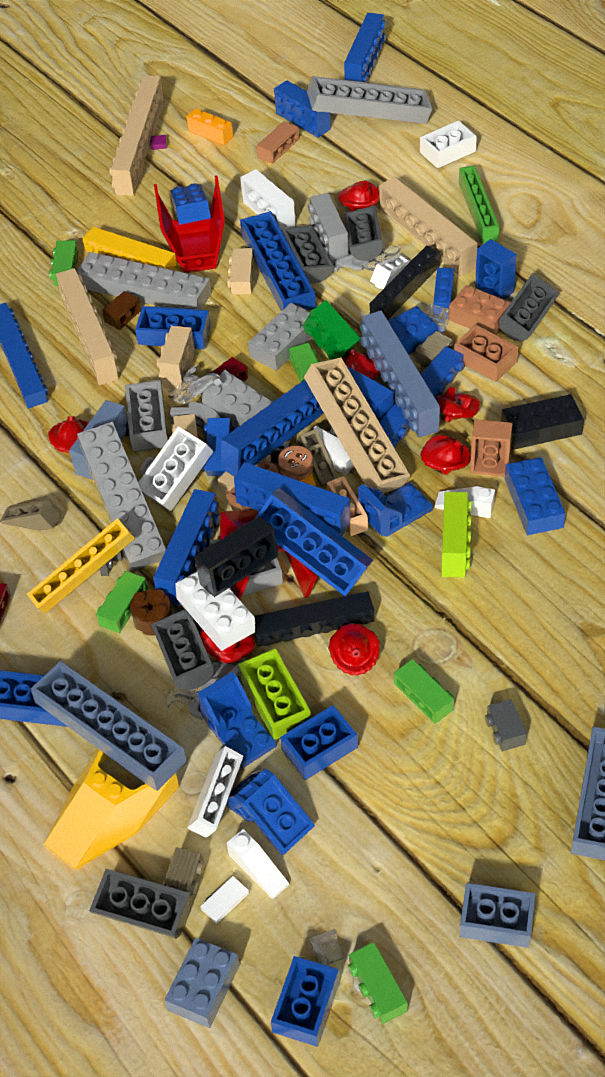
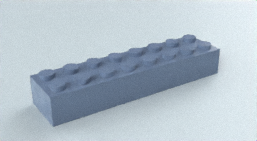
(400, 374)
(109, 725)

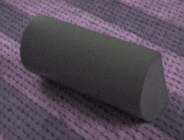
(364, 233)
(308, 252)
(527, 308)
(183, 650)
(142, 903)

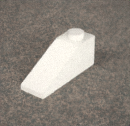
(388, 270)
(336, 452)
(481, 500)
(256, 863)

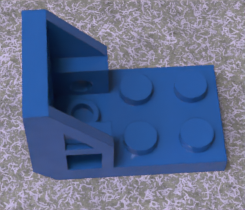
(395, 510)
(232, 721)
(272, 808)

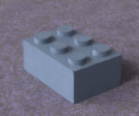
(497, 915)
(202, 982)

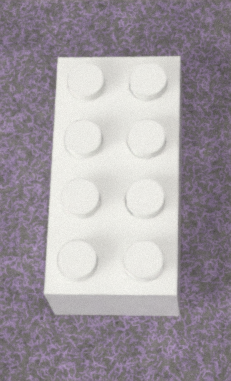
(264, 196)
(174, 468)
(221, 617)

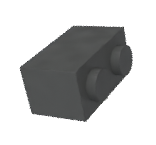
(506, 725)

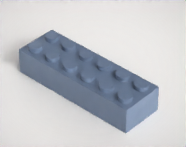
(590, 821)

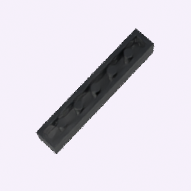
(406, 282)
(313, 618)

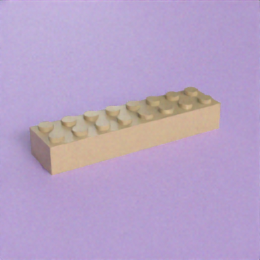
(428, 226)
(88, 326)
(356, 425)

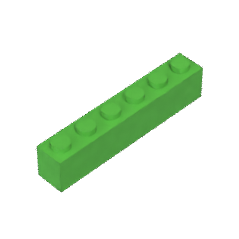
(478, 204)

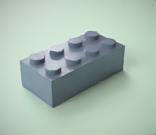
(107, 413)

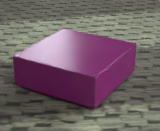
(158, 142)

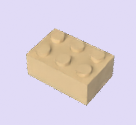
(176, 356)

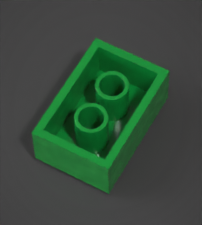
(330, 331)

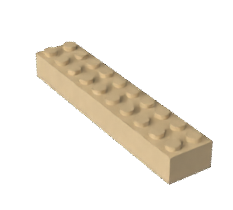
(137, 135)

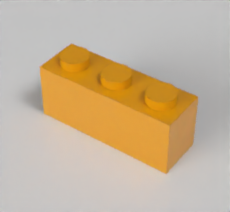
(209, 126)

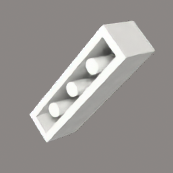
(215, 792)

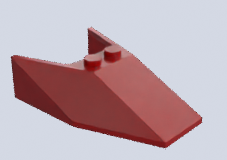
(196, 242)
(233, 520)

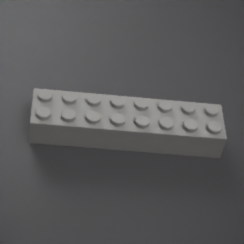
(368, 100)
(146, 282)
(121, 494)

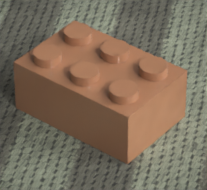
(477, 308)
(487, 352)
(490, 447)

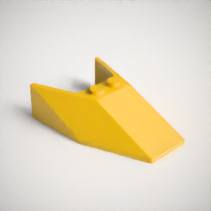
(102, 814)

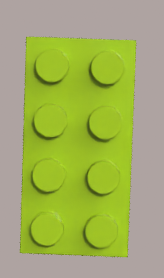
(456, 534)
(274, 693)

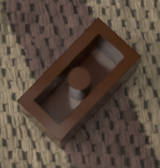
(121, 310)

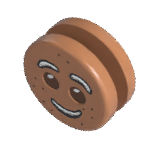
(295, 462)

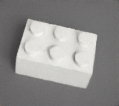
(447, 144)

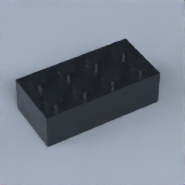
(543, 421)
(236, 556)

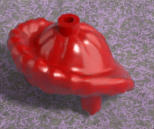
(359, 195)
(361, 363)
(458, 405)
(65, 434)
(445, 454)
(354, 649)
(231, 654)

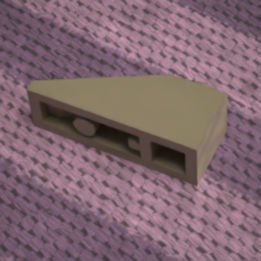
(322, 464)
(33, 515)

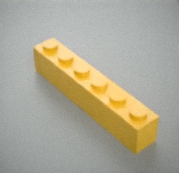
(121, 247)
(81, 566)

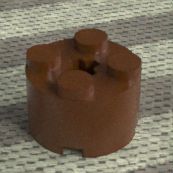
(149, 608)

